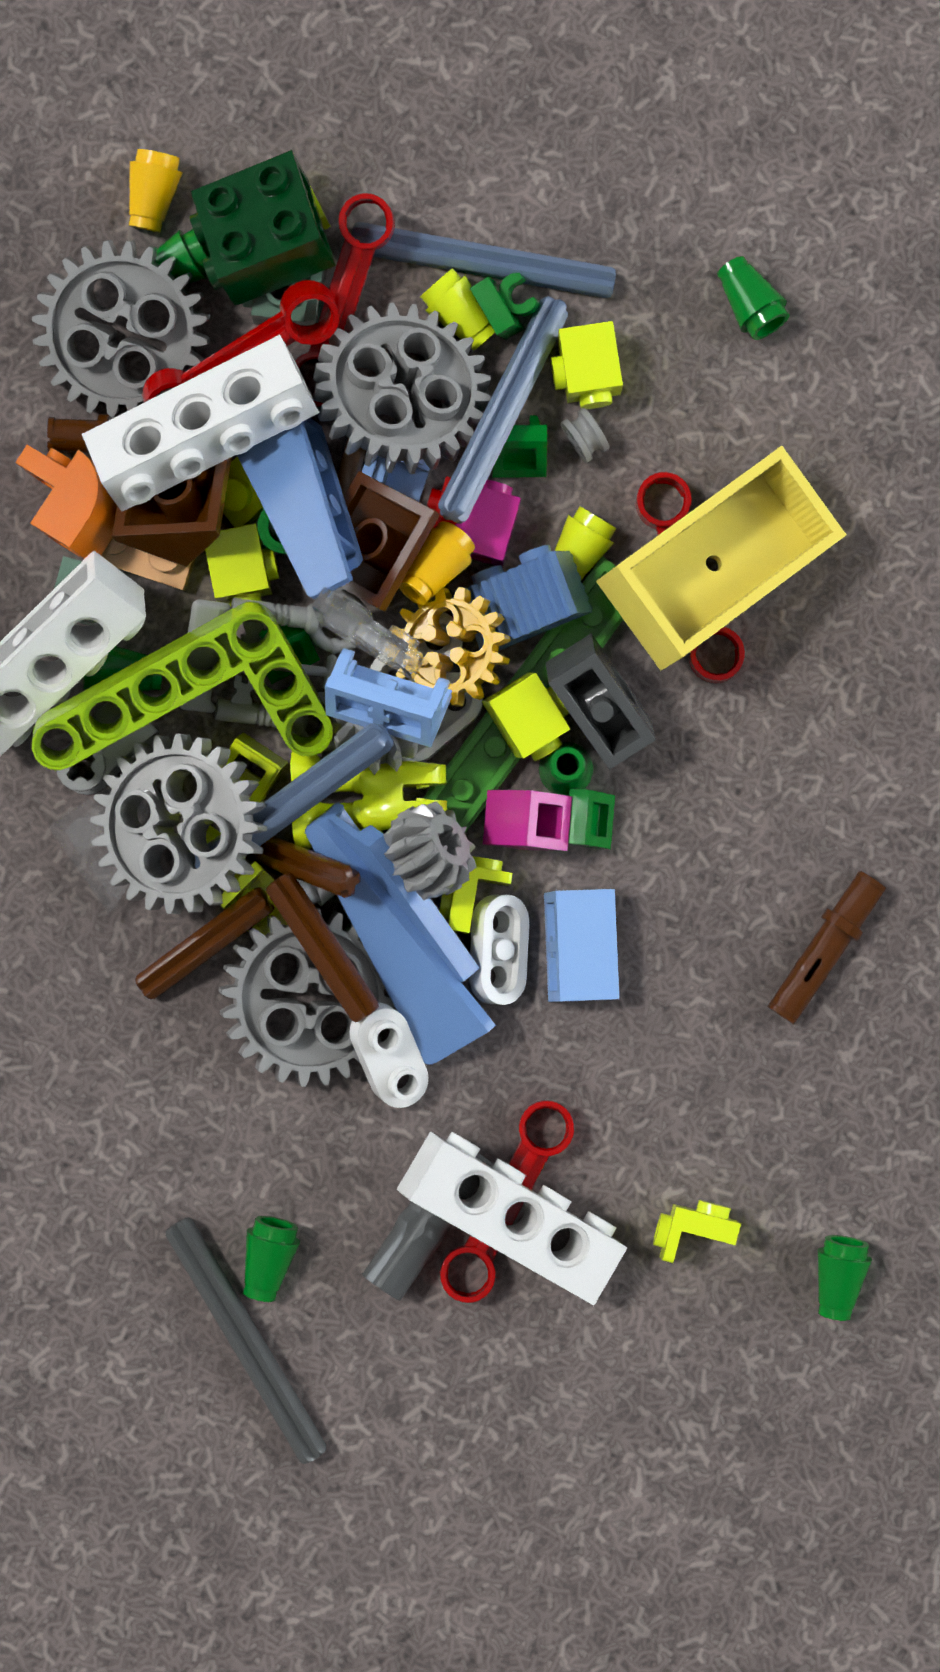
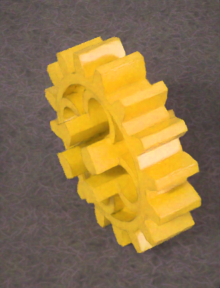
(467, 622)

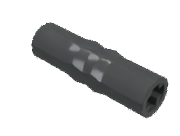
(412, 1243)

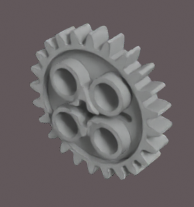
(137, 283)
(358, 399)
(218, 799)
(303, 1044)

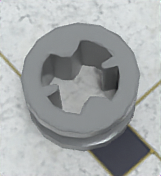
(585, 435)

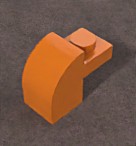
(79, 508)

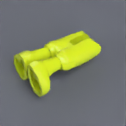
(381, 793)

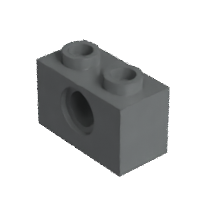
(600, 701)

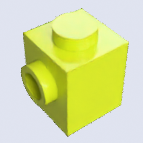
(588, 365)
(241, 565)
(528, 716)

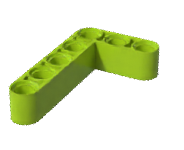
(186, 684)

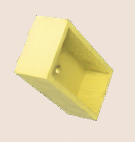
(756, 531)

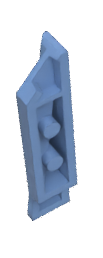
(305, 505)
(405, 940)

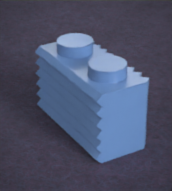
(533, 595)

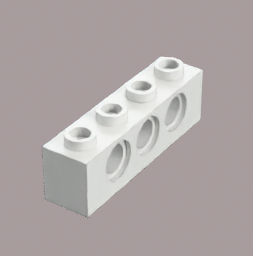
(200, 423)
(89, 592)
(579, 1267)

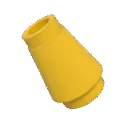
(151, 188)
(437, 563)

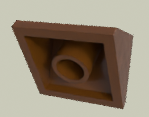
(178, 520)
(389, 536)

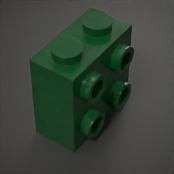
(260, 229)

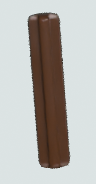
(308, 866)
(204, 943)
(322, 947)

